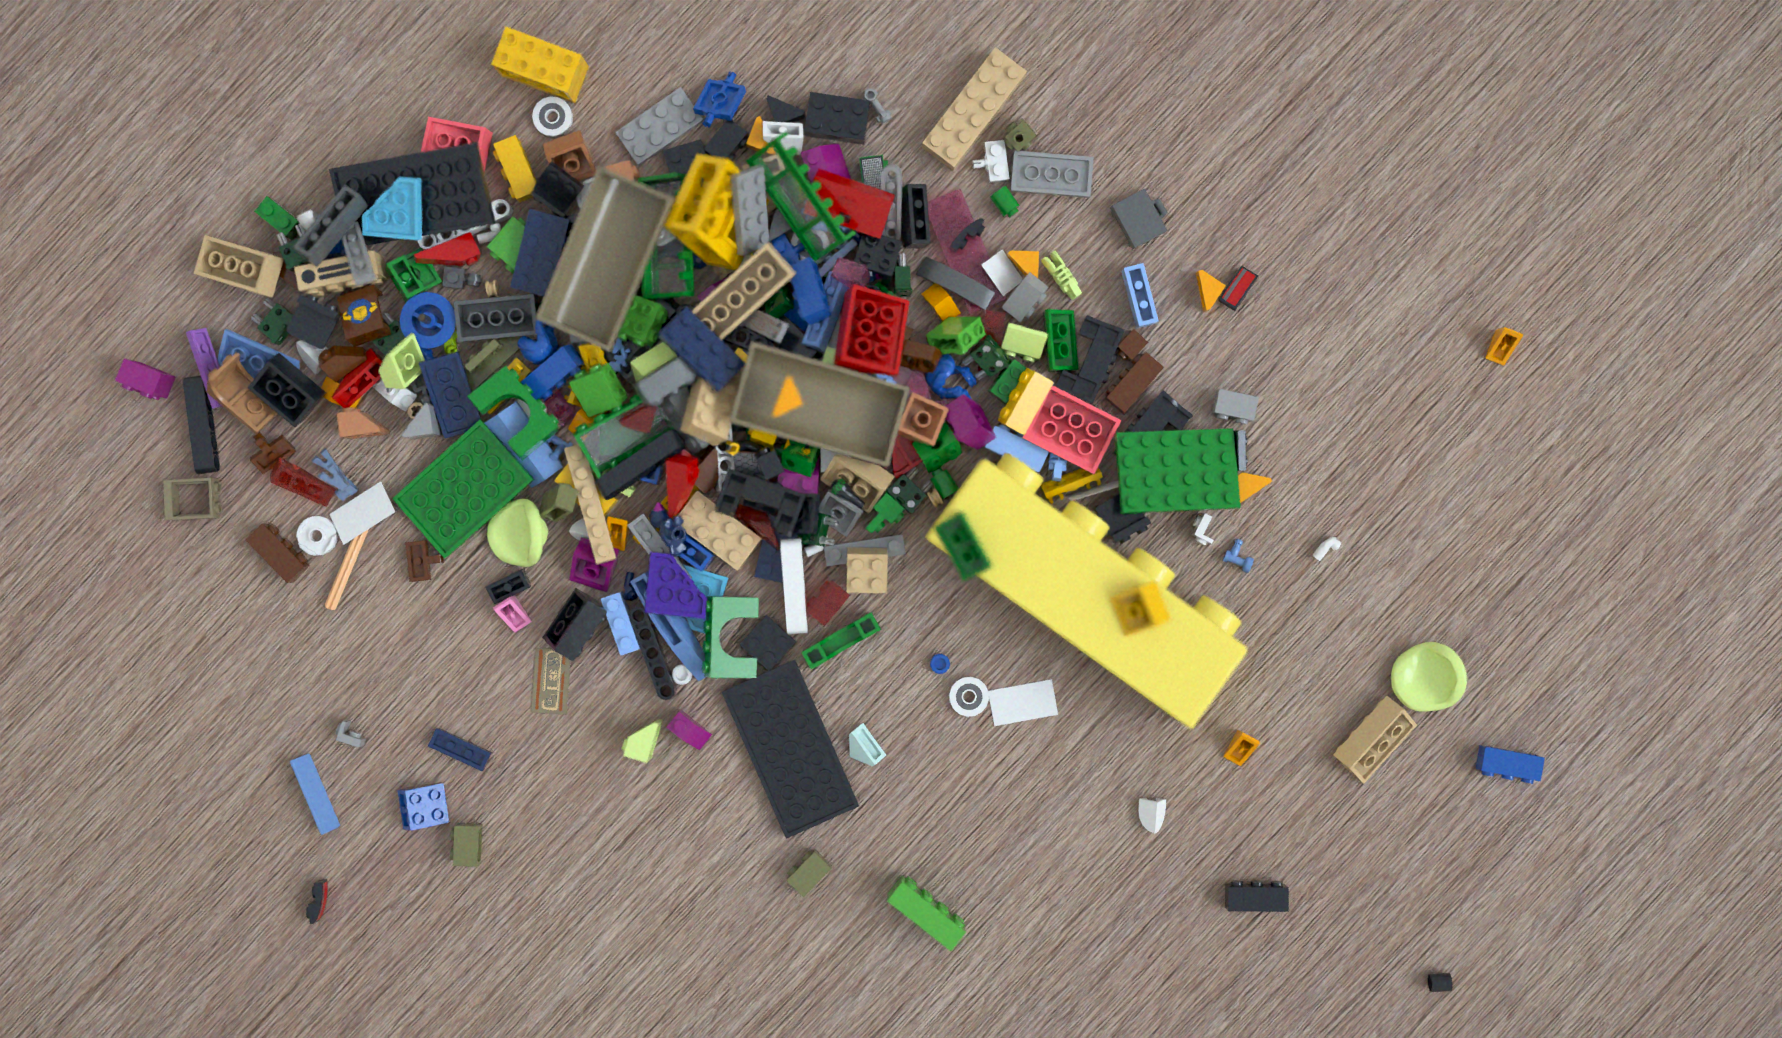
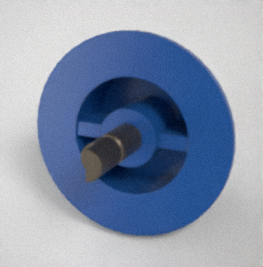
(429, 318)

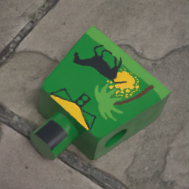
(798, 456)

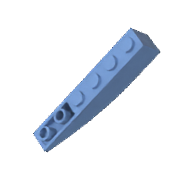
(676, 633)

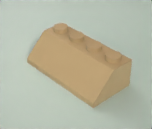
(1375, 739)

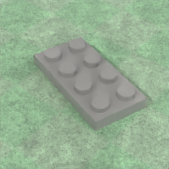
(659, 126)
(1052, 174)
(750, 209)

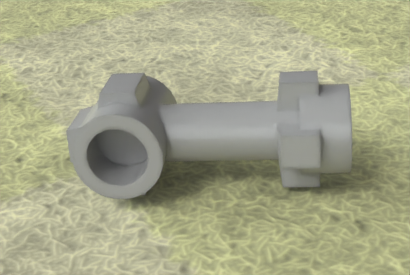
(883, 116)

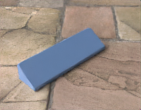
(819, 334)
(315, 793)

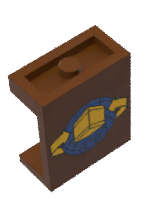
(362, 315)

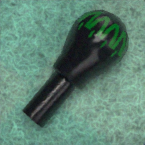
(841, 489)

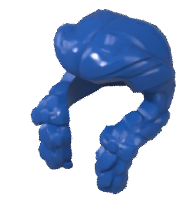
(543, 348)
(945, 368)

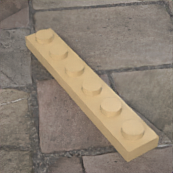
(590, 505)

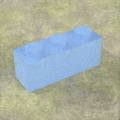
(1139, 295)
(1018, 447)
(620, 623)

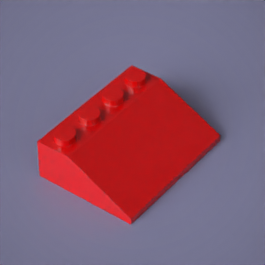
(871, 332)

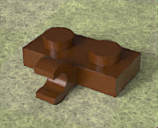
(270, 452)
(419, 560)

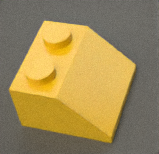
(1140, 608)

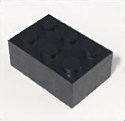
(837, 118)
(286, 390)
(574, 624)

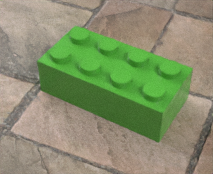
(926, 912)

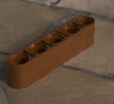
(919, 356)

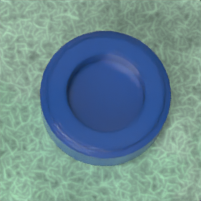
(939, 663)

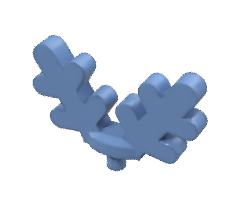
(621, 360)

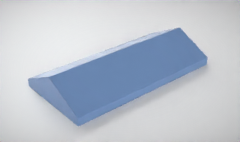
(252, 354)
(507, 425)

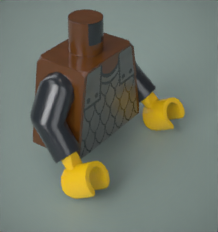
(744, 457)

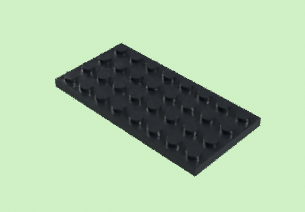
(451, 187)
(790, 749)

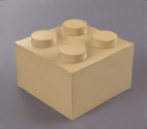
(867, 570)

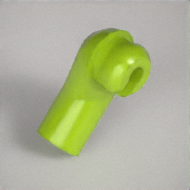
(451, 345)

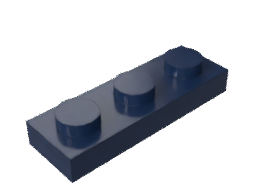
(459, 749)

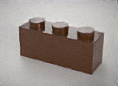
(1133, 382)
(278, 552)

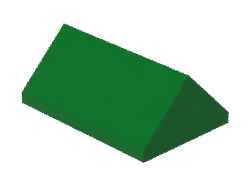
(1061, 340)
(963, 546)

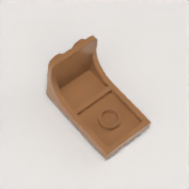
(229, 388)

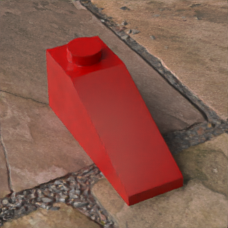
(455, 252)
(359, 380)
(681, 477)

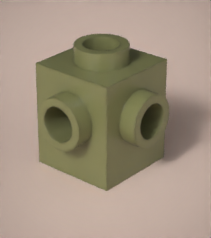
(1014, 129)

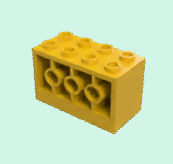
(540, 64)

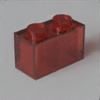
(828, 602)

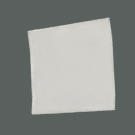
(1002, 272)

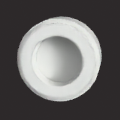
(681, 674)

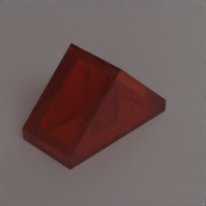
(639, 419)

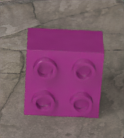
(145, 379)
(969, 422)

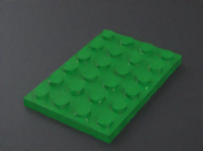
(1177, 471)
(463, 489)

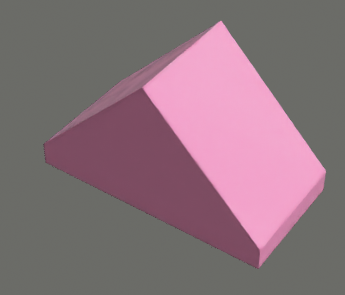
(512, 613)

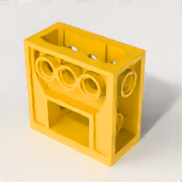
(710, 220)

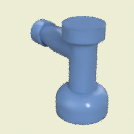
(561, 444)
(1232, 556)

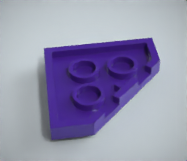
(672, 590)

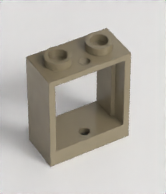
(171, 498)

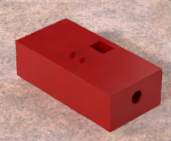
(859, 204)

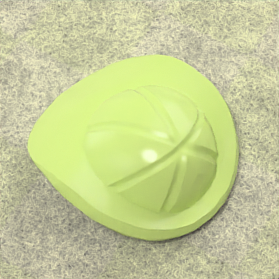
(517, 533)
(1429, 677)

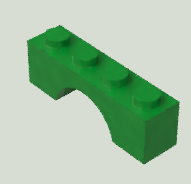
(841, 640)

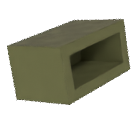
(558, 502)
(467, 844)
(808, 872)

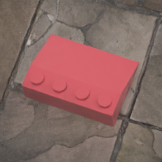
(446, 133)
(1072, 429)

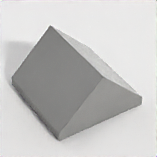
(424, 424)
(842, 510)

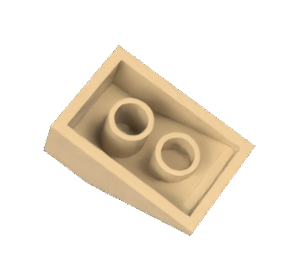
(864, 478)

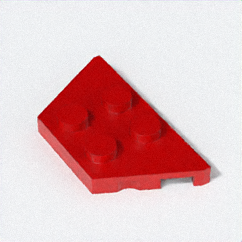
(904, 456)

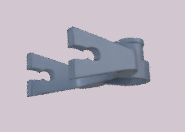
(339, 480)

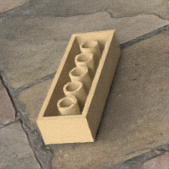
(974, 109)
(744, 291)

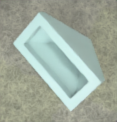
(864, 746)

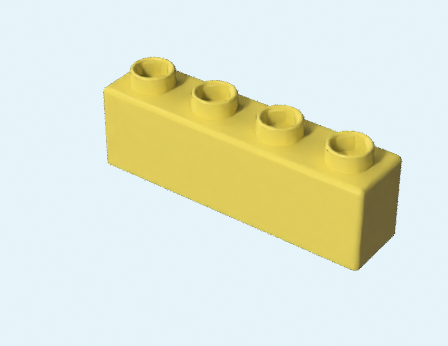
(1066, 580)

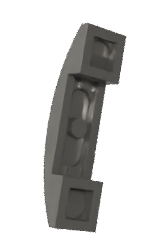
(956, 282)

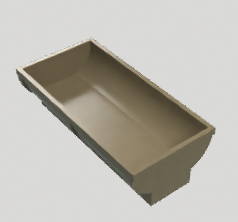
(605, 258)
(839, 406)

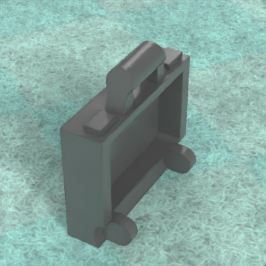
(1140, 218)

